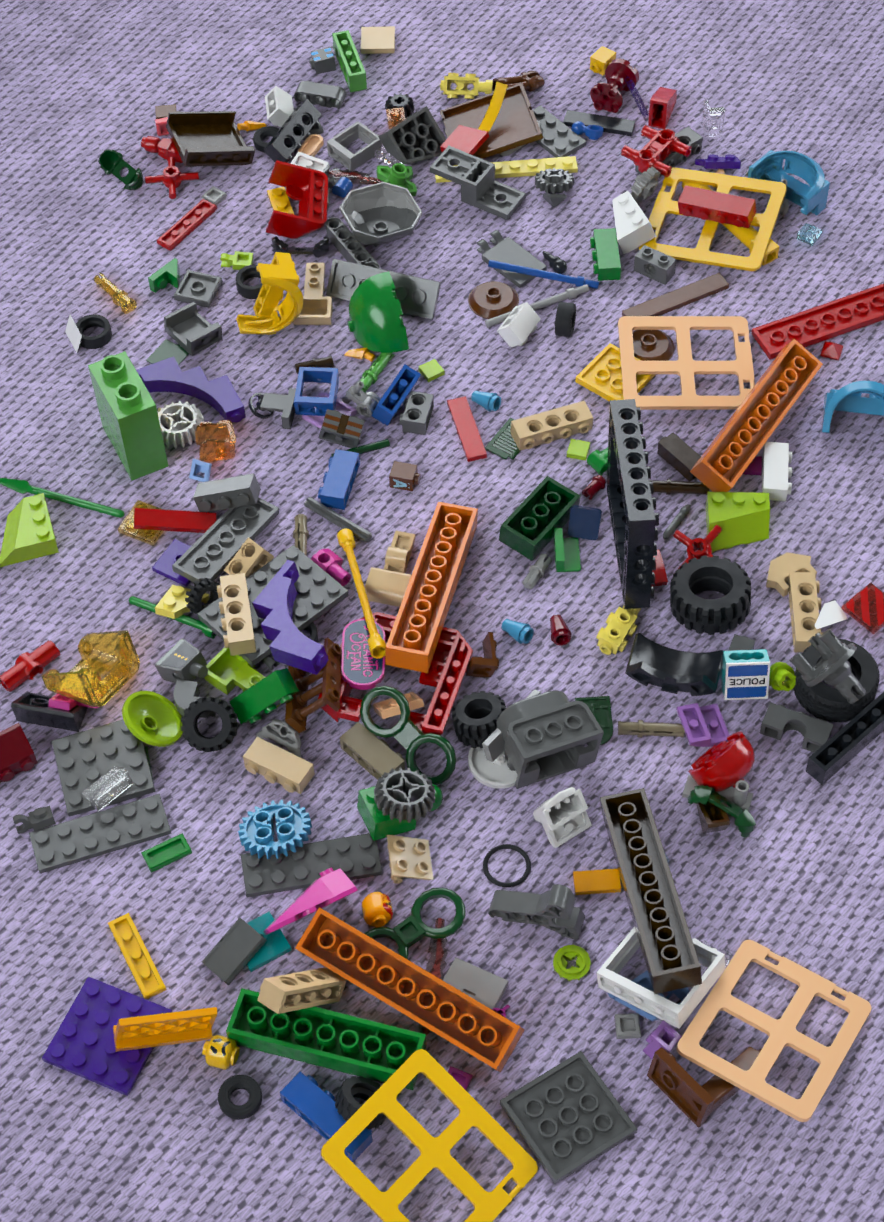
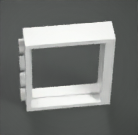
(646, 1000)

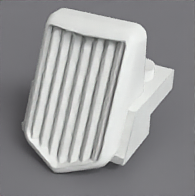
(563, 816)

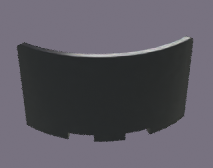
(674, 668)

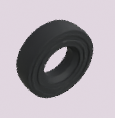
(260, 134)
(239, 1082)

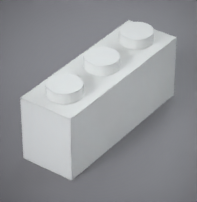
(776, 470)

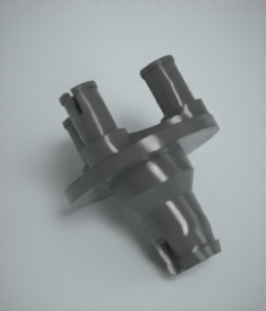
(832, 667)

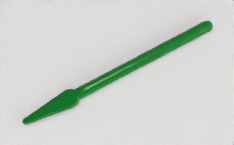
(23, 487)

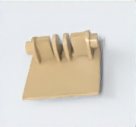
(409, 858)

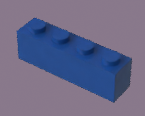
(319, 1111)

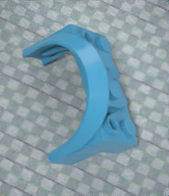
(810, 198)
(850, 400)

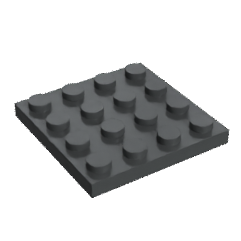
(94, 752)
(568, 1117)

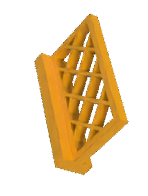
(164, 1029)

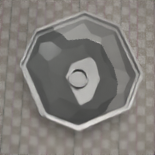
(380, 213)

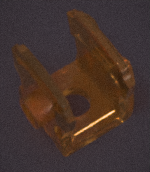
(215, 440)

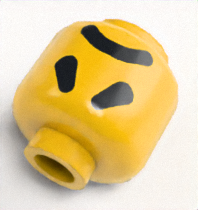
(221, 1052)

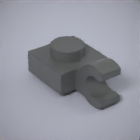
(37, 819)

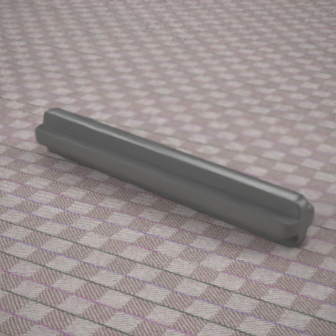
(337, 519)

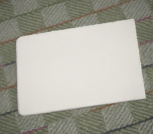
(73, 333)

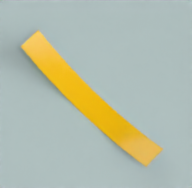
(494, 107)

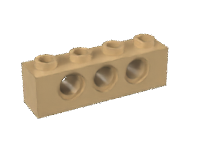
(551, 425)
(803, 599)
(237, 614)
(301, 990)

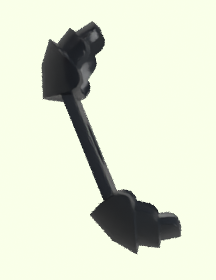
(318, 250)

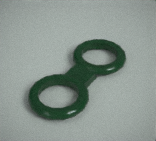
(407, 732)
(413, 929)

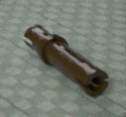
(679, 487)

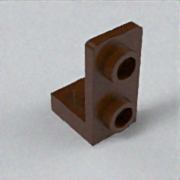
(484, 666)

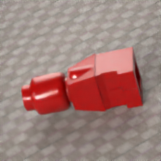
(164, 147)

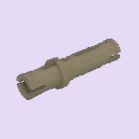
(301, 533)
(650, 729)

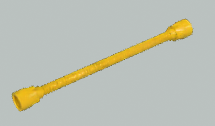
(375, 642)

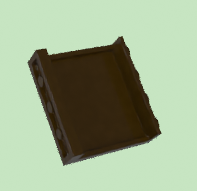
(208, 139)

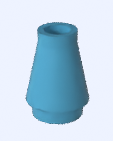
(487, 400)
(519, 631)

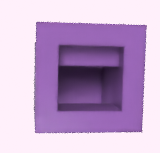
(662, 1036)

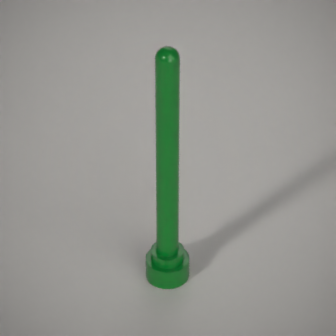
(183, 619)

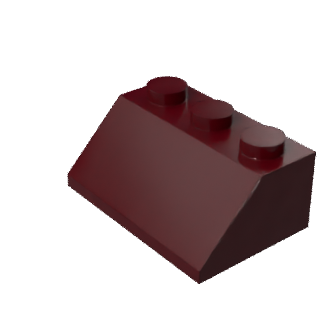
(15, 753)

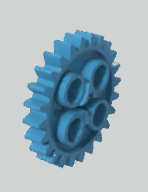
(258, 832)

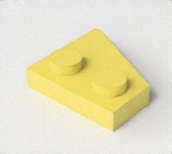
(173, 602)

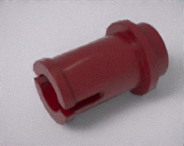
(598, 482)

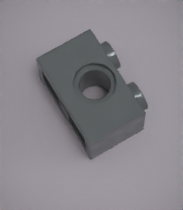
(654, 264)

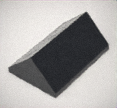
(34, 709)

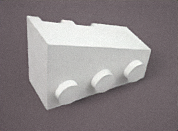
(631, 223)

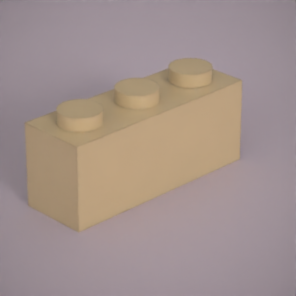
(278, 765)

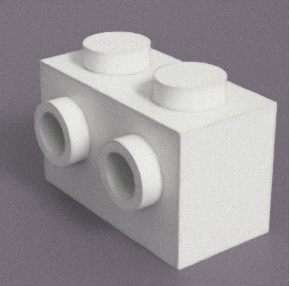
(278, 106)
(519, 325)

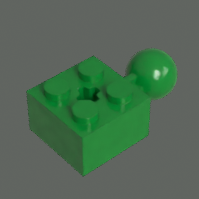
(381, 826)

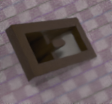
(712, 818)

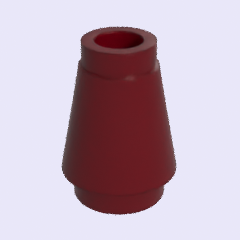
(559, 630)

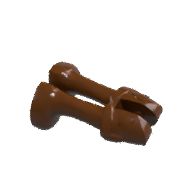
(531, 80)

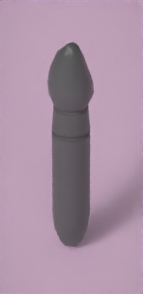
(684, 511)

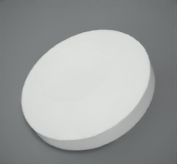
(492, 774)

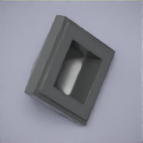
(554, 199)

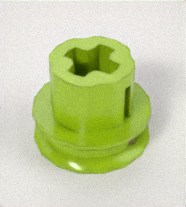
(782, 677)

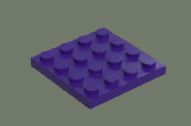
(86, 1037)

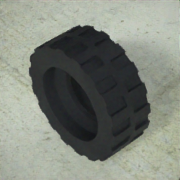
(360, 1088)

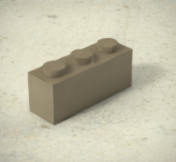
(370, 751)

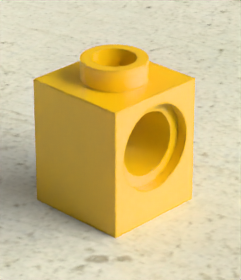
(601, 59)

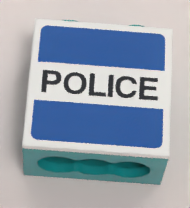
(745, 674)

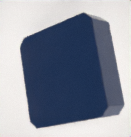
(584, 522)

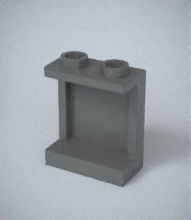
(192, 329)

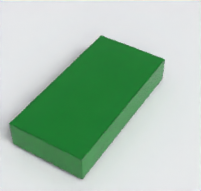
(166, 852)

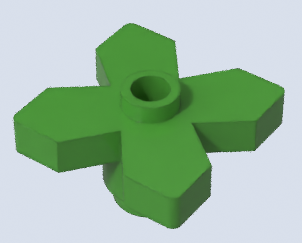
(397, 175)

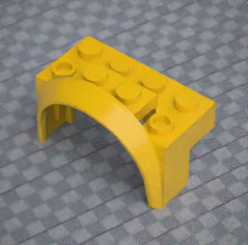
(275, 279)

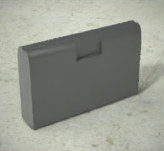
(234, 951)

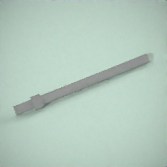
(570, 294)

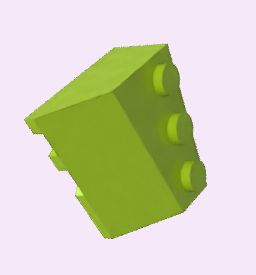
(740, 515)

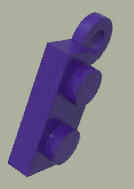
(714, 162)

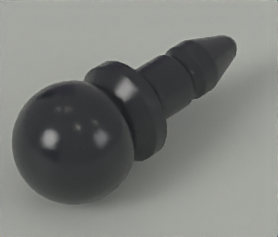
(558, 265)

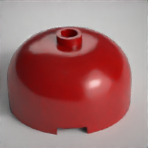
(725, 763)

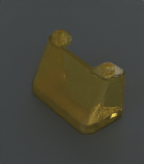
(105, 668)

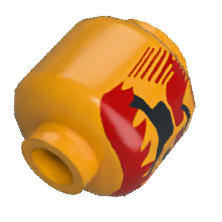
(377, 909)

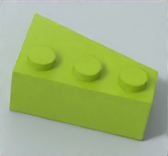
(28, 532)

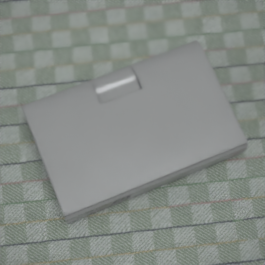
(476, 982)

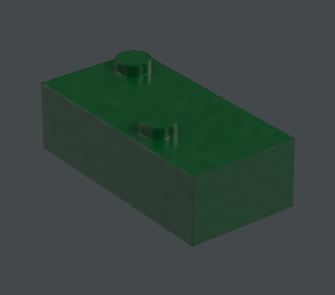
(536, 517)

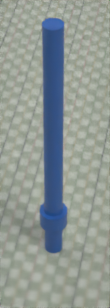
(578, 281)

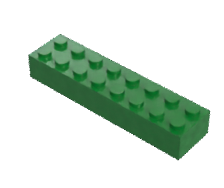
(324, 1038)

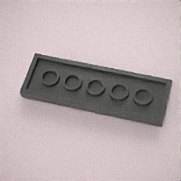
(415, 294)
(223, 539)
(99, 833)
(353, 854)

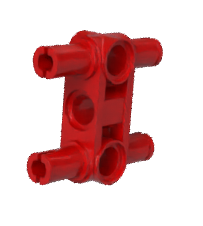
(656, 150)

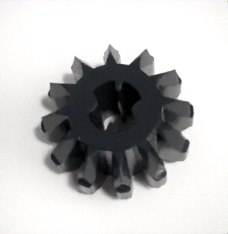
(399, 101)

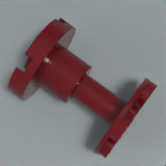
(607, 95)

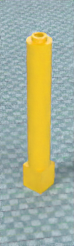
(745, 235)

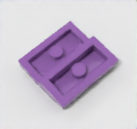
(703, 724)

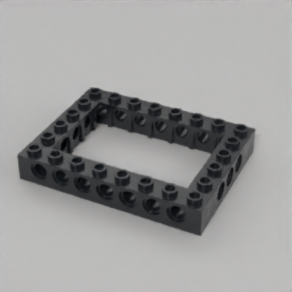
(631, 504)

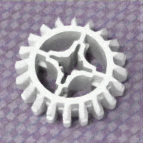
(180, 428)

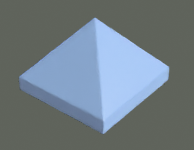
(200, 466)

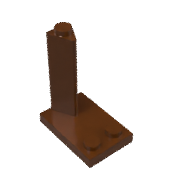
(690, 1097)

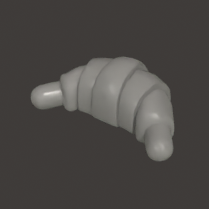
(282, 734)

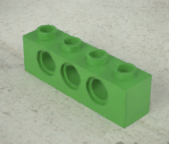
(349, 61)

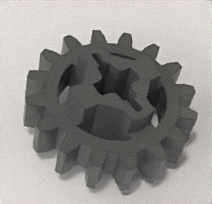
(554, 180)

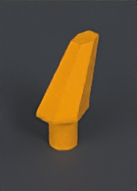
(250, 126)
(360, 353)

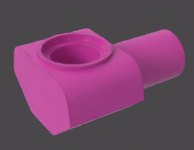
(332, 565)

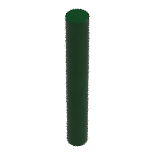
(369, 447)

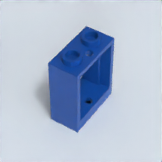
(304, 404)

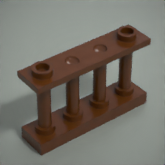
(297, 709)

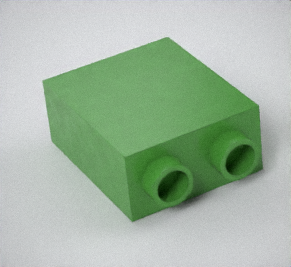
(128, 415)

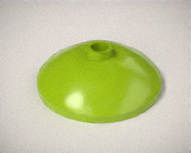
(152, 718)

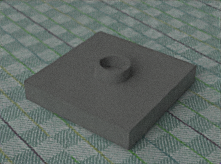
(198, 288)

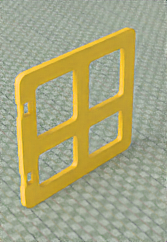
(725, 183)
(433, 1150)

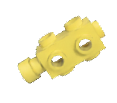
(462, 84)
(620, 625)

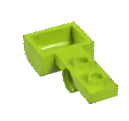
(230, 671)

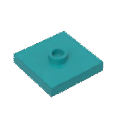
(274, 946)

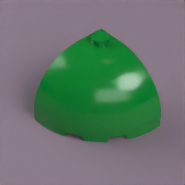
(376, 317)

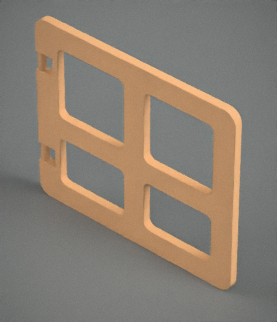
(685, 365)
(781, 1031)

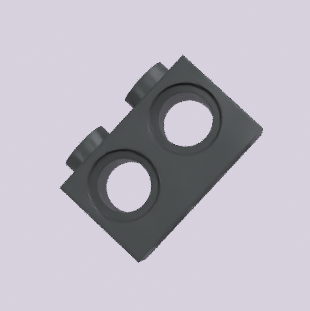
(417, 413)

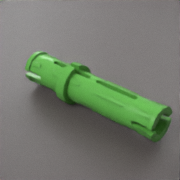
(370, 376)

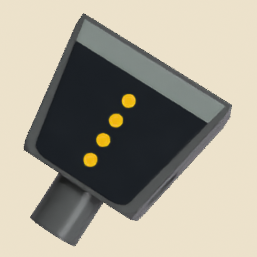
(182, 663)

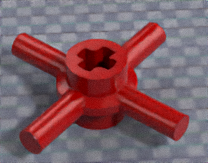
(171, 177)
(698, 544)

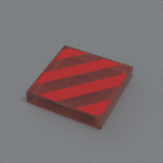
(867, 608)

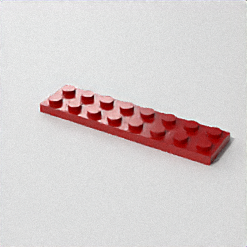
(822, 321)

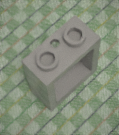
(351, 161)

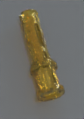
(118, 296)

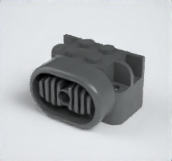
(548, 736)

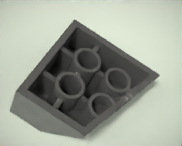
(414, 138)

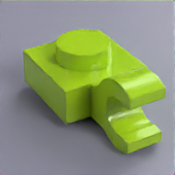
(237, 261)

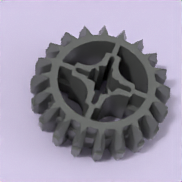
(404, 794)

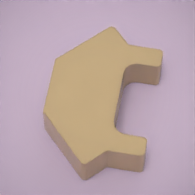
(782, 566)

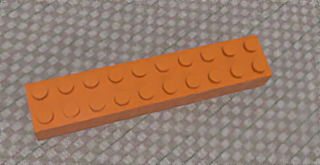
(756, 418)
(431, 588)
(410, 989)

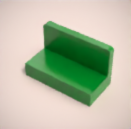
(566, 552)

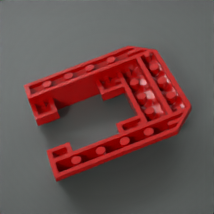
(444, 673)

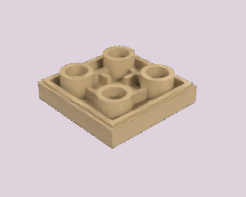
(377, 40)

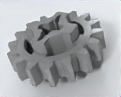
(645, 184)

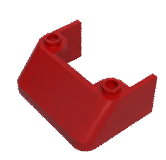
(311, 191)

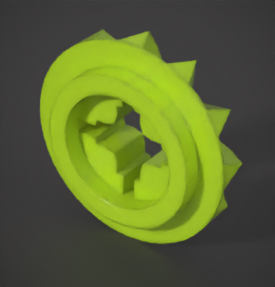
(569, 953)

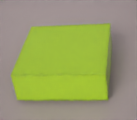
(431, 370)
(578, 449)

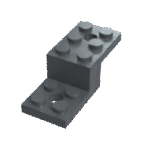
(477, 182)

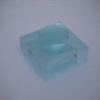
(809, 234)

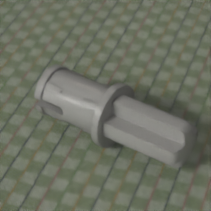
(536, 571)

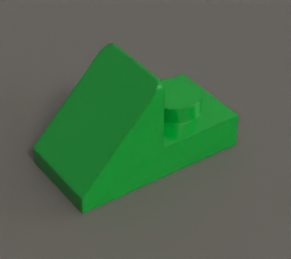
(167, 274)

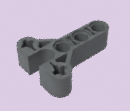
(550, 909)

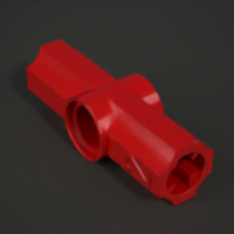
(29, 665)

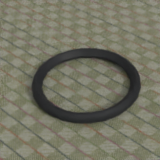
(506, 846)

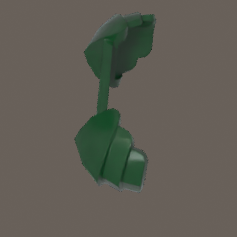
(113, 163)
(743, 820)

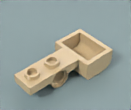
(316, 307)
(390, 583)

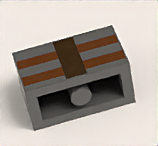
(341, 429)

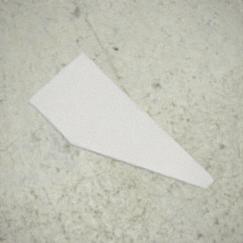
(830, 614)

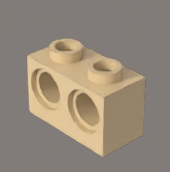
(248, 559)

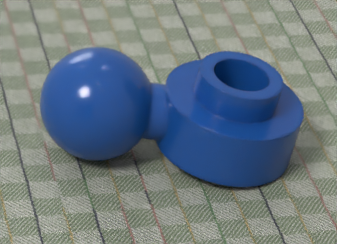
(593, 132)

